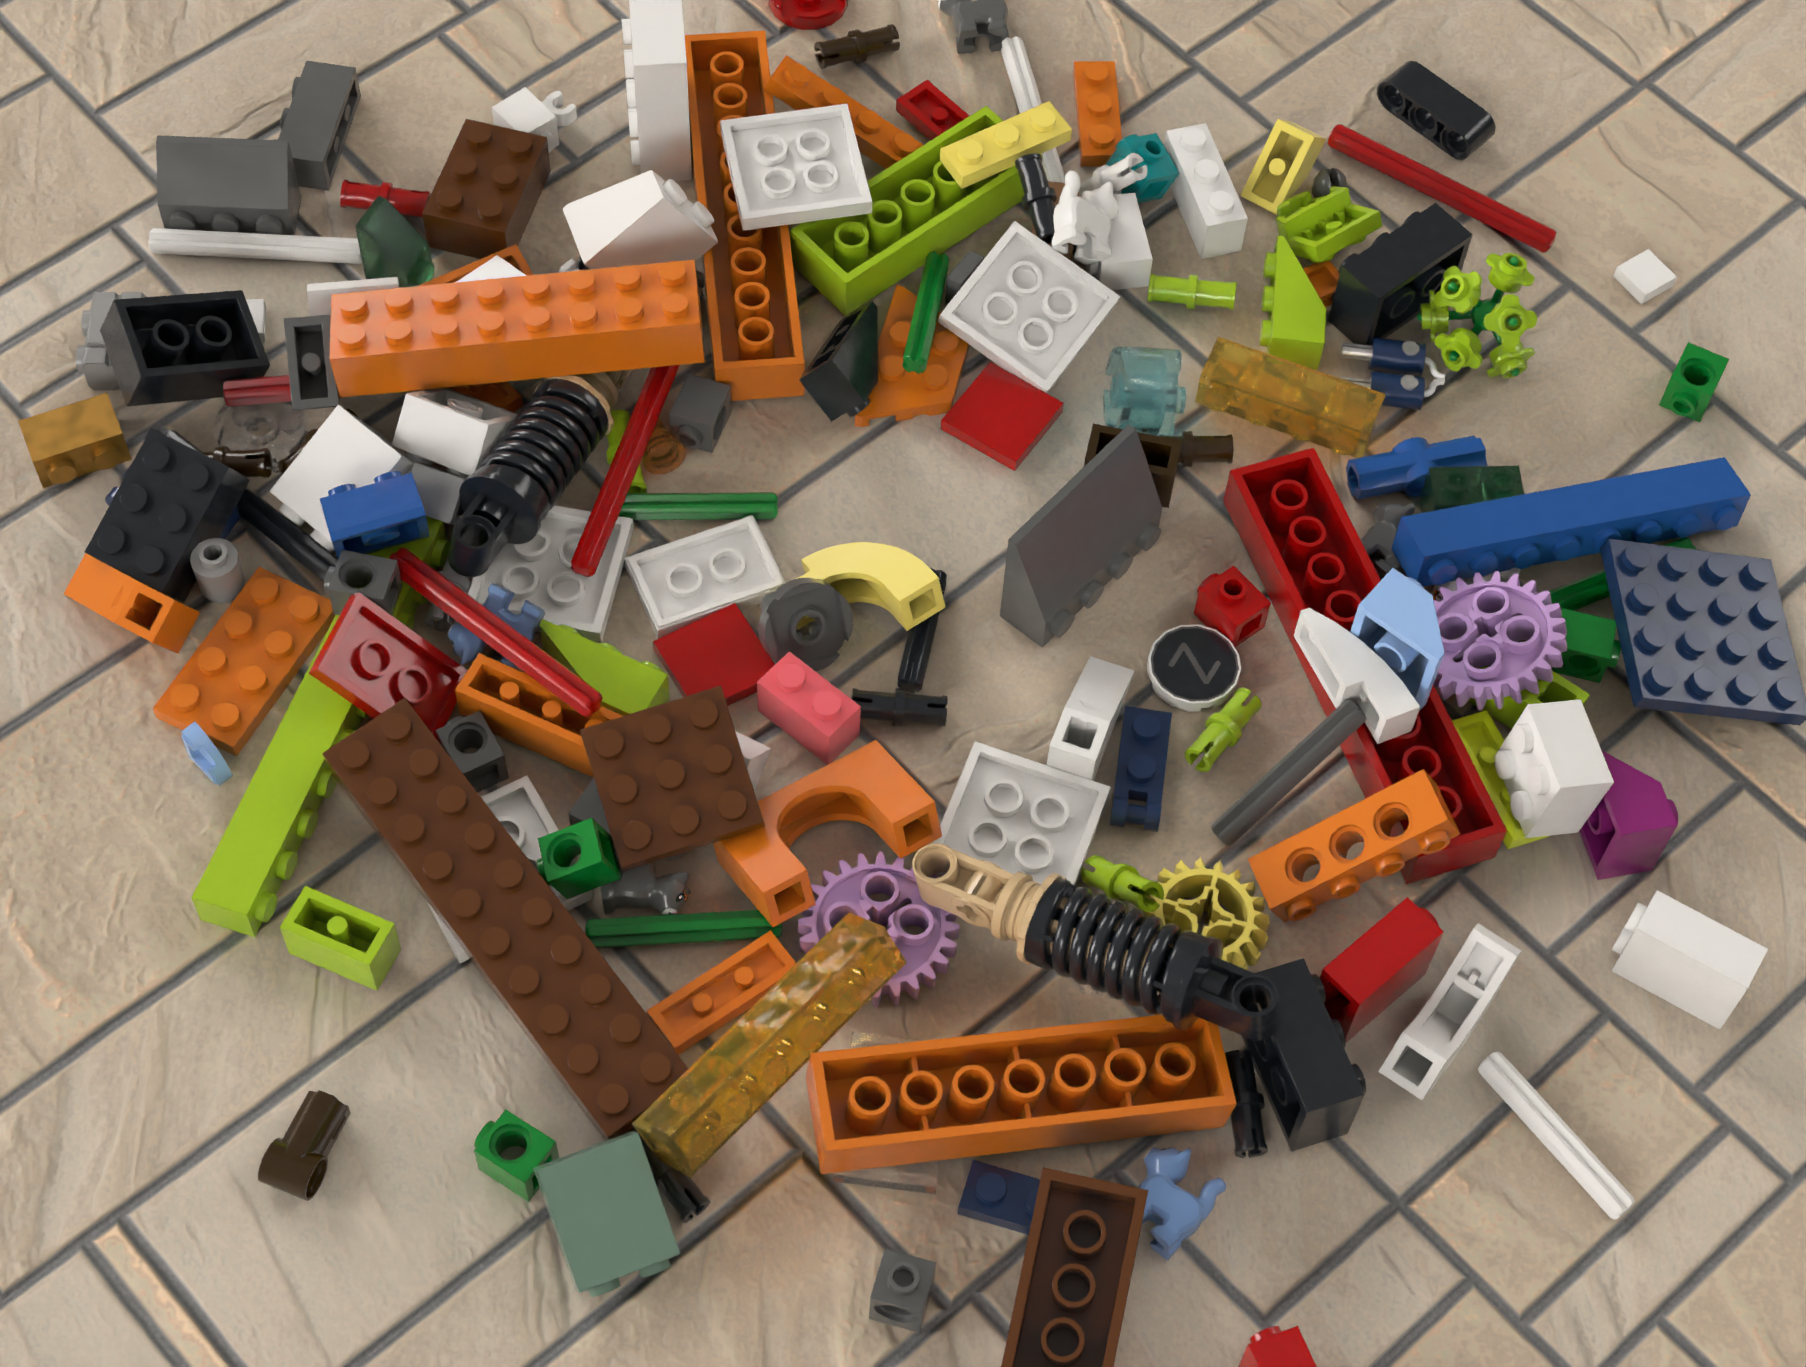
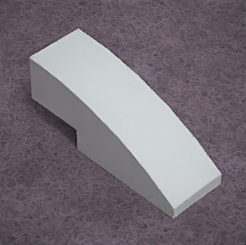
(1356, 674)

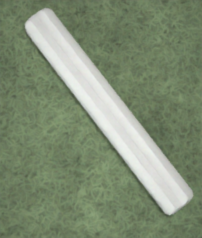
(1556, 1135)

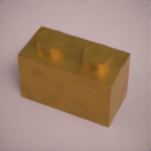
(74, 440)

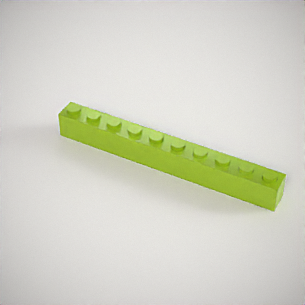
(291, 783)

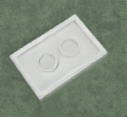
(704, 574)

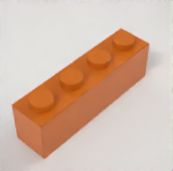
(527, 712)

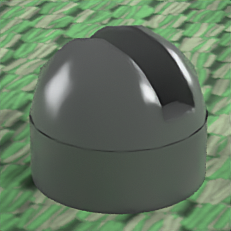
(1323, 181)

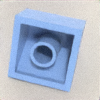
(1404, 630)

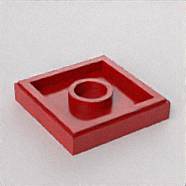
(1002, 416)
(715, 653)

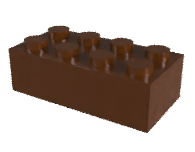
(1075, 1273)

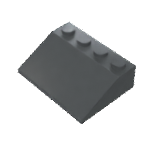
(1081, 540)

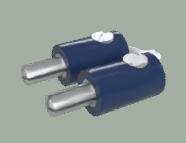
(1395, 357)

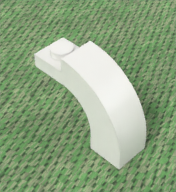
(1450, 1013)

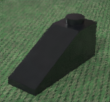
(846, 365)

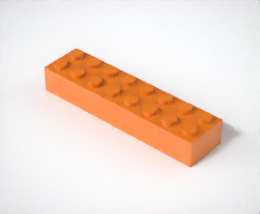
(516, 328)
(1016, 1091)

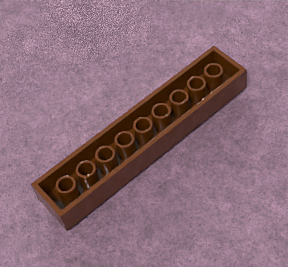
(506, 919)

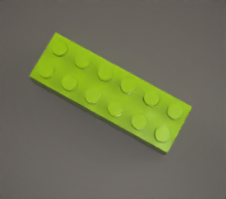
(913, 213)

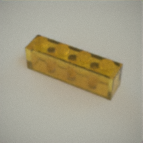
(1289, 398)

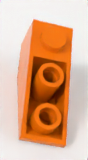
(131, 604)

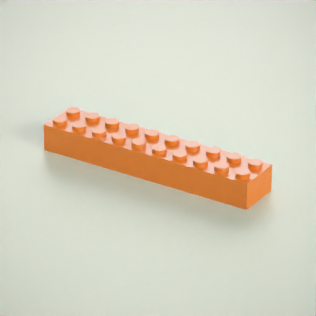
(748, 271)

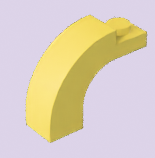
(880, 577)

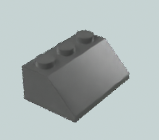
(227, 185)

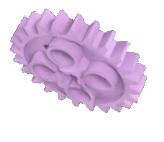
(1494, 639)
(850, 894)

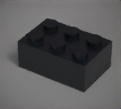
(1394, 275)
(182, 346)
(164, 511)
(1305, 1061)

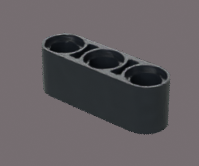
(1436, 110)

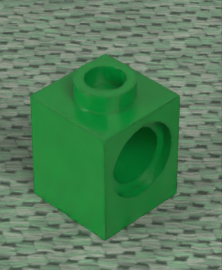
(1693, 382)
(1589, 646)
(592, 870)
(517, 1173)

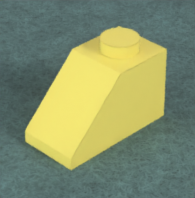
(1282, 164)

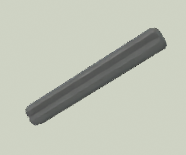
(1288, 772)

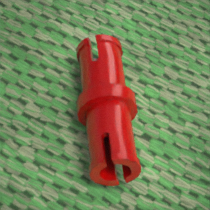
(403, 200)

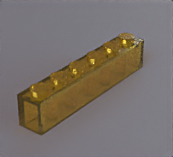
(769, 1044)

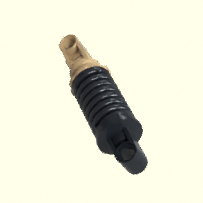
(532, 466)
(1101, 943)

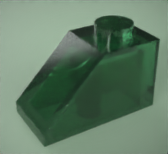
(392, 246)

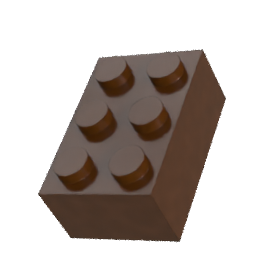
(486, 190)

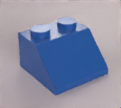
(375, 514)

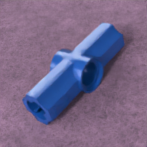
(1408, 465)

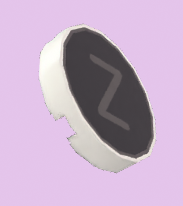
(1193, 667)

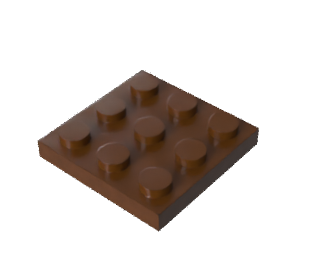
(672, 778)

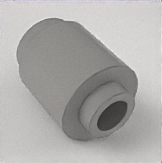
(217, 570)

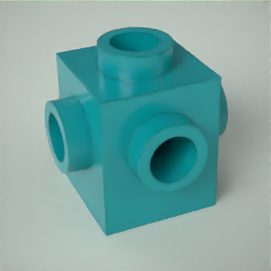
(1160, 167)

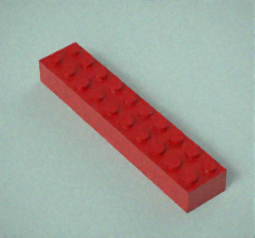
(1317, 561)

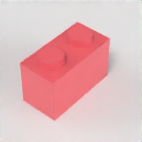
(808, 708)

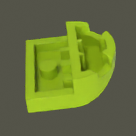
(1324, 224)

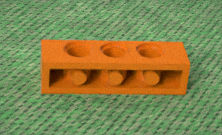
(1370, 821)

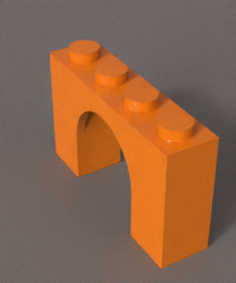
(858, 787)

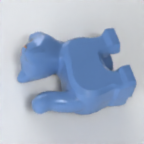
(468, 645)
(1170, 1207)

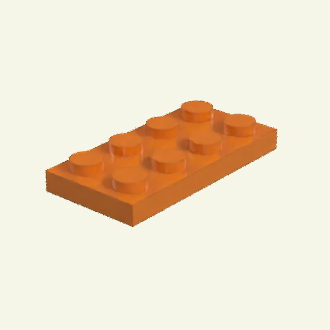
(247, 660)

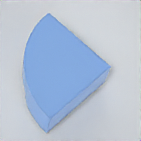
(205, 754)

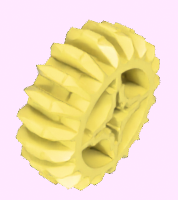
(1240, 929)

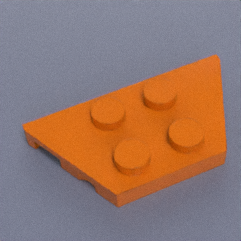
(911, 393)

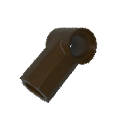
(300, 1158)

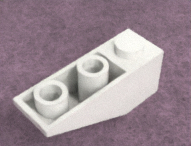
(1089, 718)

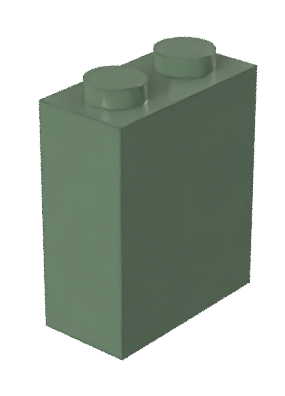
(607, 1213)

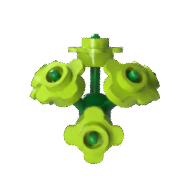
(1497, 314)

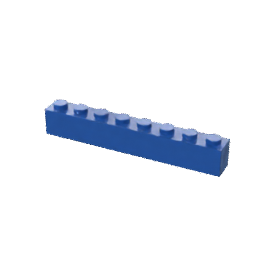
(1569, 521)

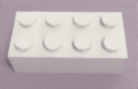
(659, 88)

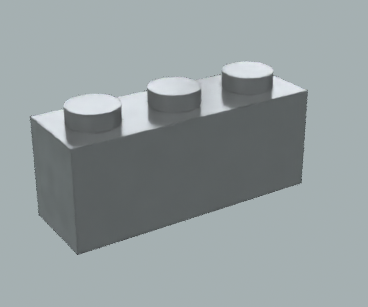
(319, 120)

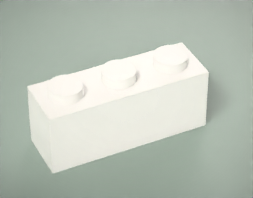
(1205, 192)

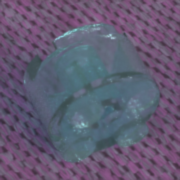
(1144, 389)

